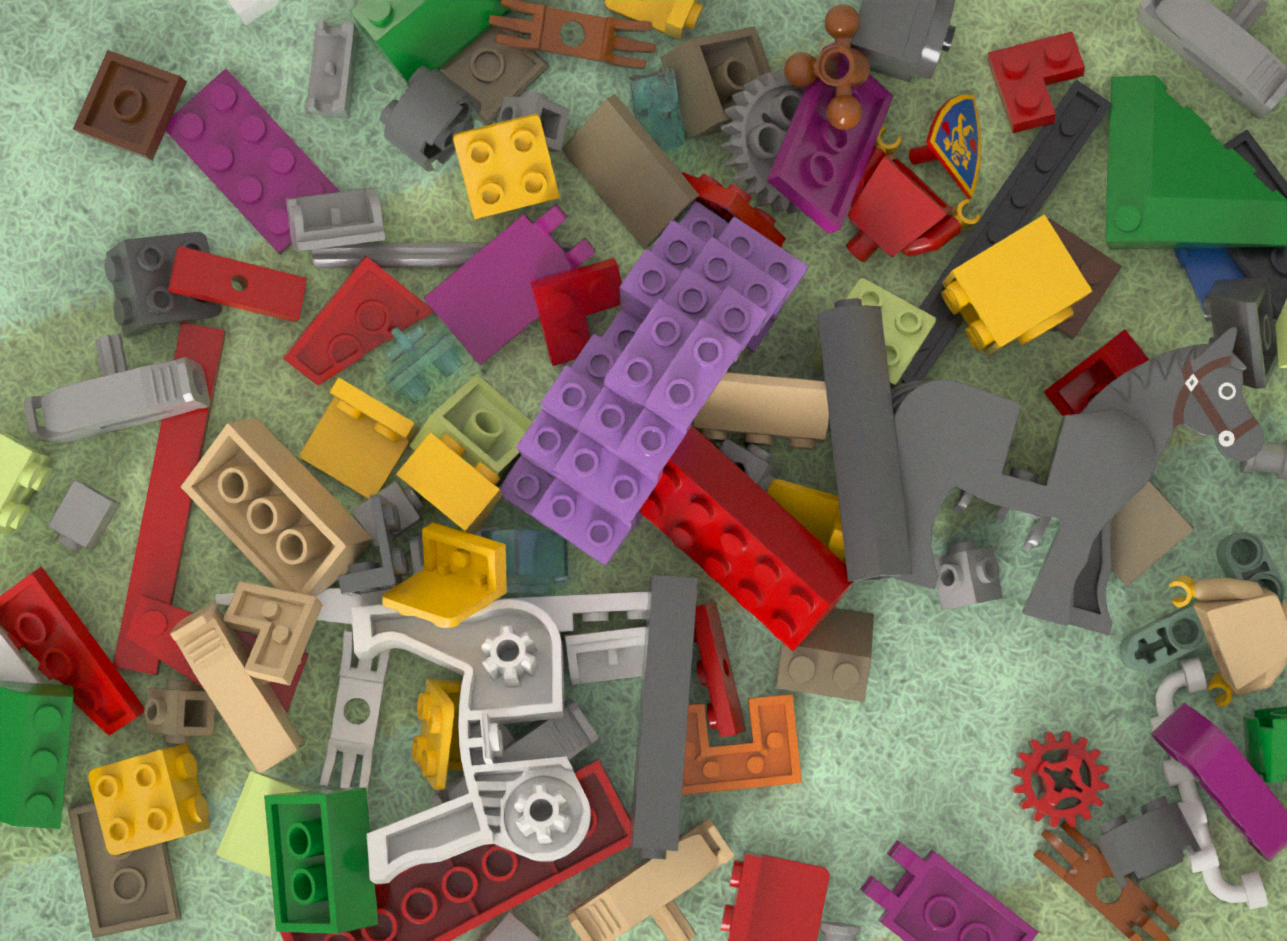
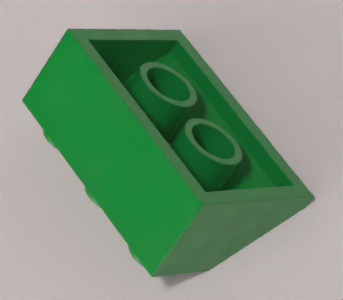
(424, 30)
(33, 752)
(320, 860)

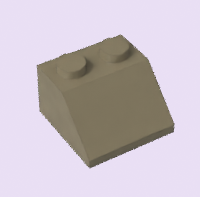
(711, 72)
(831, 659)

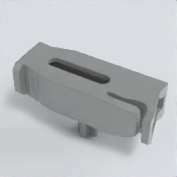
(1220, 47)
(117, 398)
(536, 741)

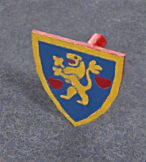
(954, 142)

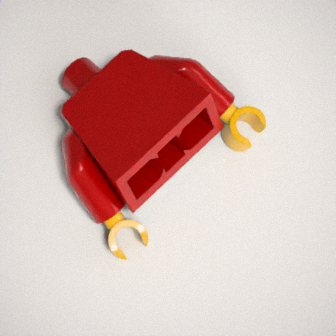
(900, 209)

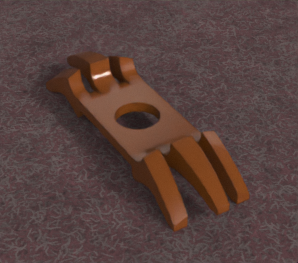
(598, 31)
(1088, 871)

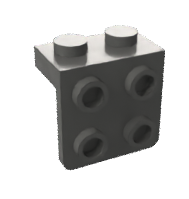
(141, 279)

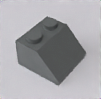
(1249, 308)

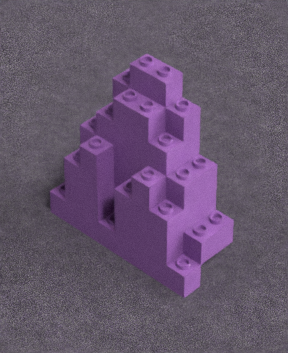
(639, 387)

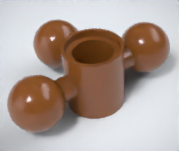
(803, 69)

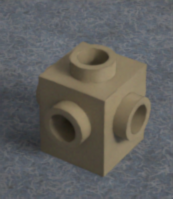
(179, 712)

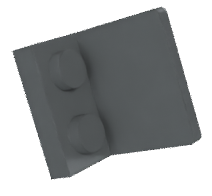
(368, 576)

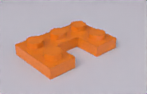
(765, 761)

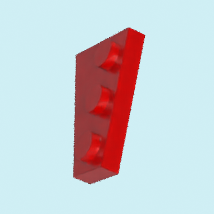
(354, 322)

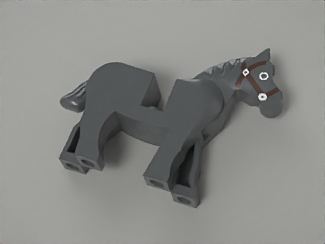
(1098, 463)

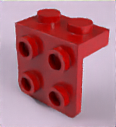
(775, 899)

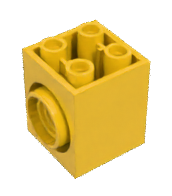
(1015, 288)

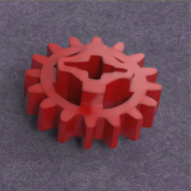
(1069, 760)

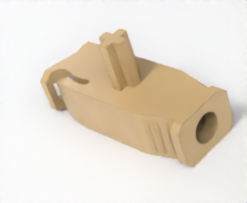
(242, 700)
(651, 889)

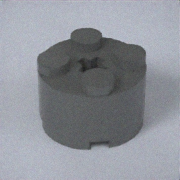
(429, 117)
(1147, 842)

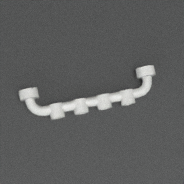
(1251, 887)

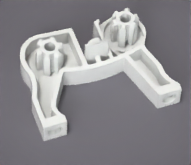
(509, 675)

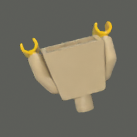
(1243, 631)

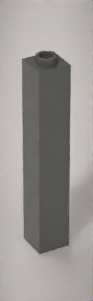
(864, 442)
(663, 715)

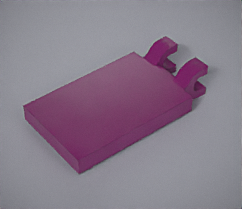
(491, 292)
(942, 904)

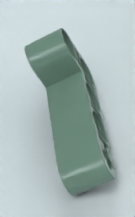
(1258, 567)

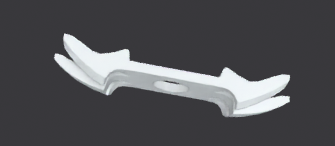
(350, 737)

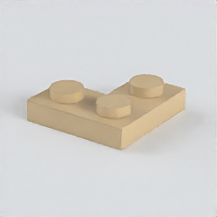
(282, 625)

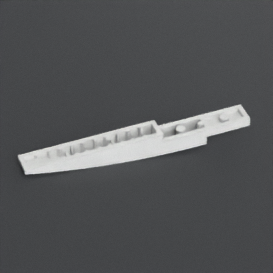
(560, 608)

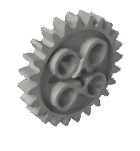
(761, 116)

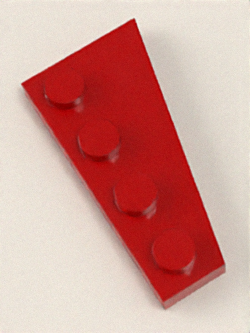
(151, 631)
(54, 635)

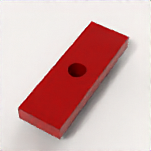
(263, 289)
(716, 672)

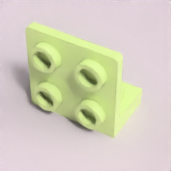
(903, 328)

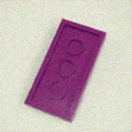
(247, 156)
(822, 164)

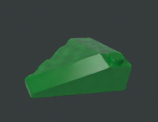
(1177, 182)

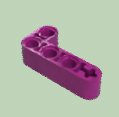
(1225, 778)

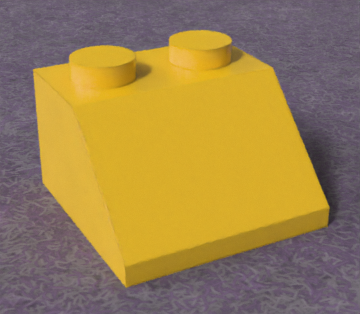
(452, 483)

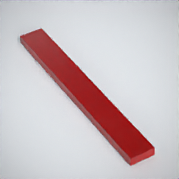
(167, 504)

